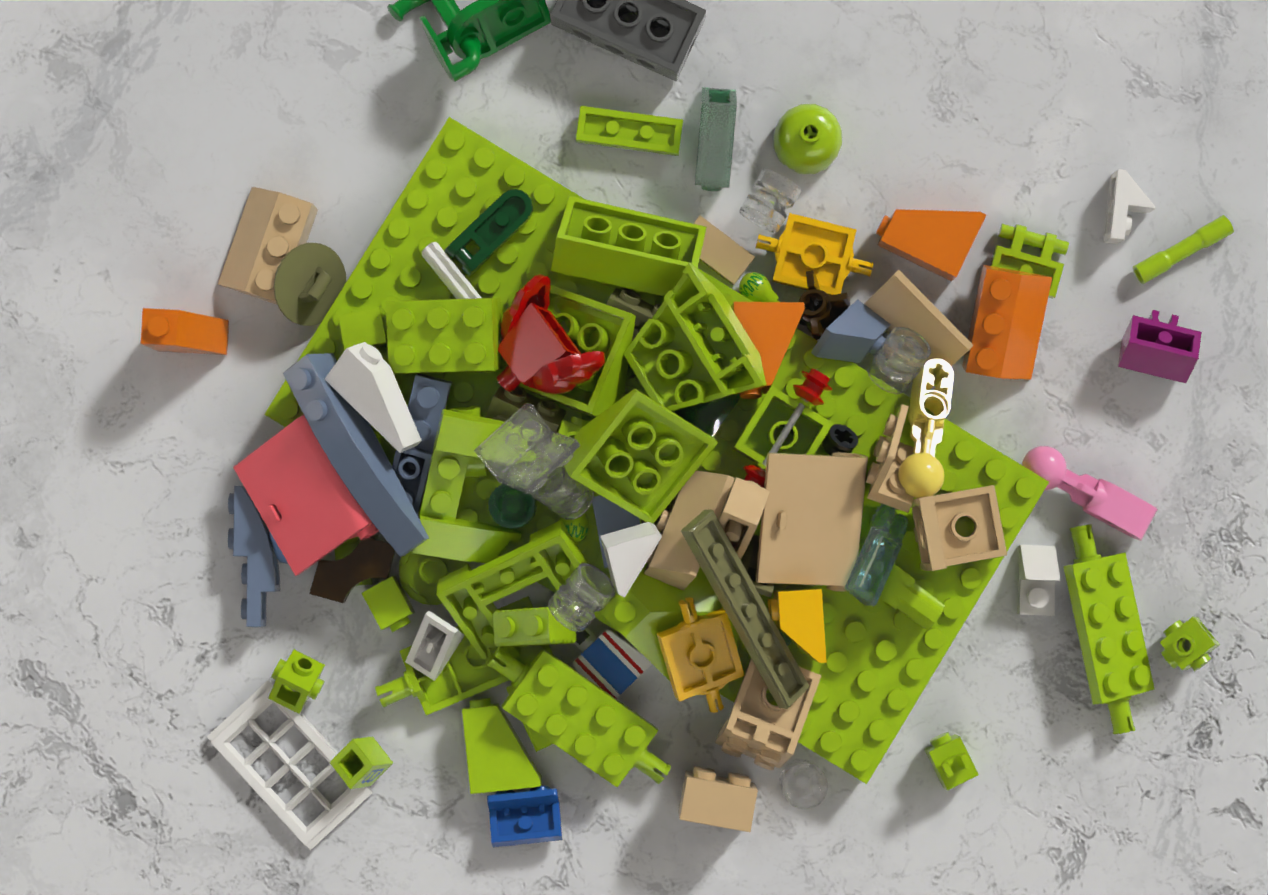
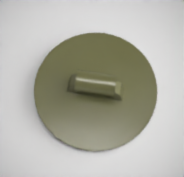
(308, 283)

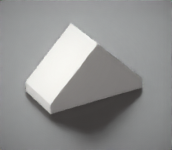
(628, 553)
(433, 645)

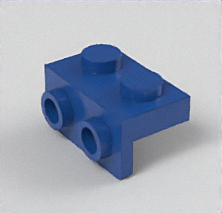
(524, 817)

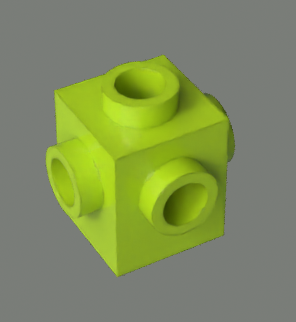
(1201, 644)
(297, 674)

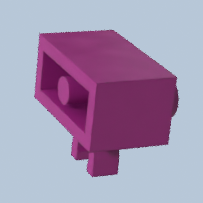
(1160, 348)

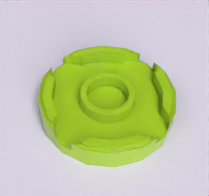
(421, 574)

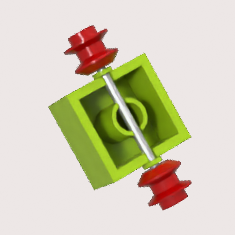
(784, 425)

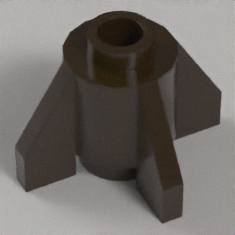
(820, 307)

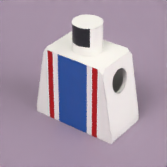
(608, 661)

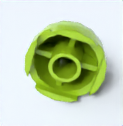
(800, 151)

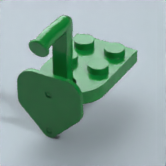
(476, 29)

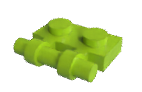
(1014, 259)

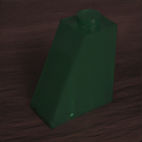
(715, 138)

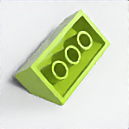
(625, 246)

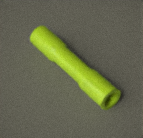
(1164, 260)

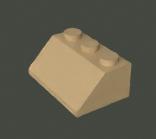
(266, 233)
(905, 306)
(672, 557)

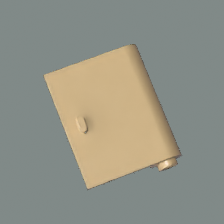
(811, 519)

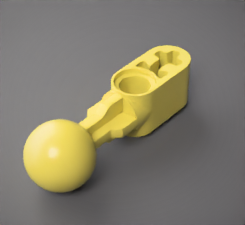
(922, 472)

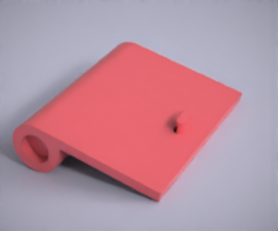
(302, 496)

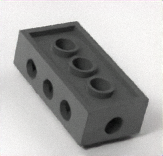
(634, 39)

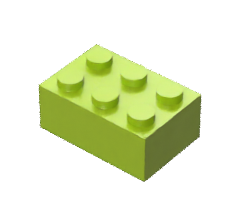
(444, 335)

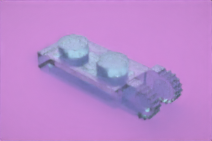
(877, 555)

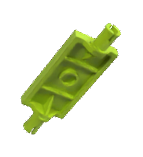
(1108, 628)
(460, 678)
(579, 717)

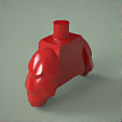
(538, 347)

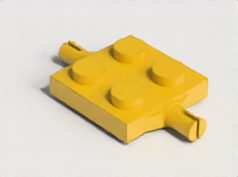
(814, 246)
(700, 654)

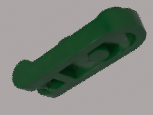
(491, 229)

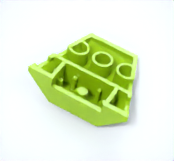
(694, 347)

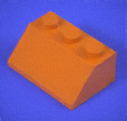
(1006, 323)

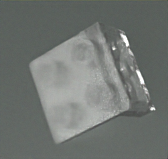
(525, 450)

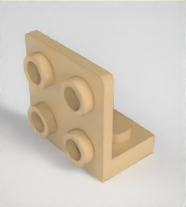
(889, 455)

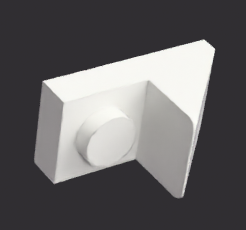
(1123, 197)
(1037, 580)

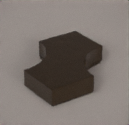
(337, 578)

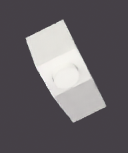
(373, 392)

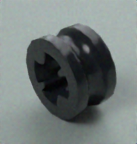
(839, 439)

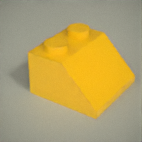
(801, 619)

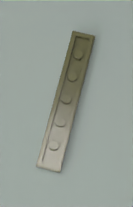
(745, 608)

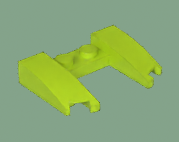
(448, 536)
(471, 593)

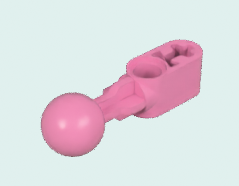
(1097, 497)

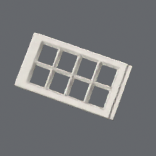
(245, 716)

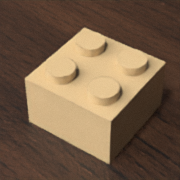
(718, 799)

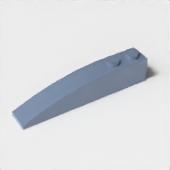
(355, 453)

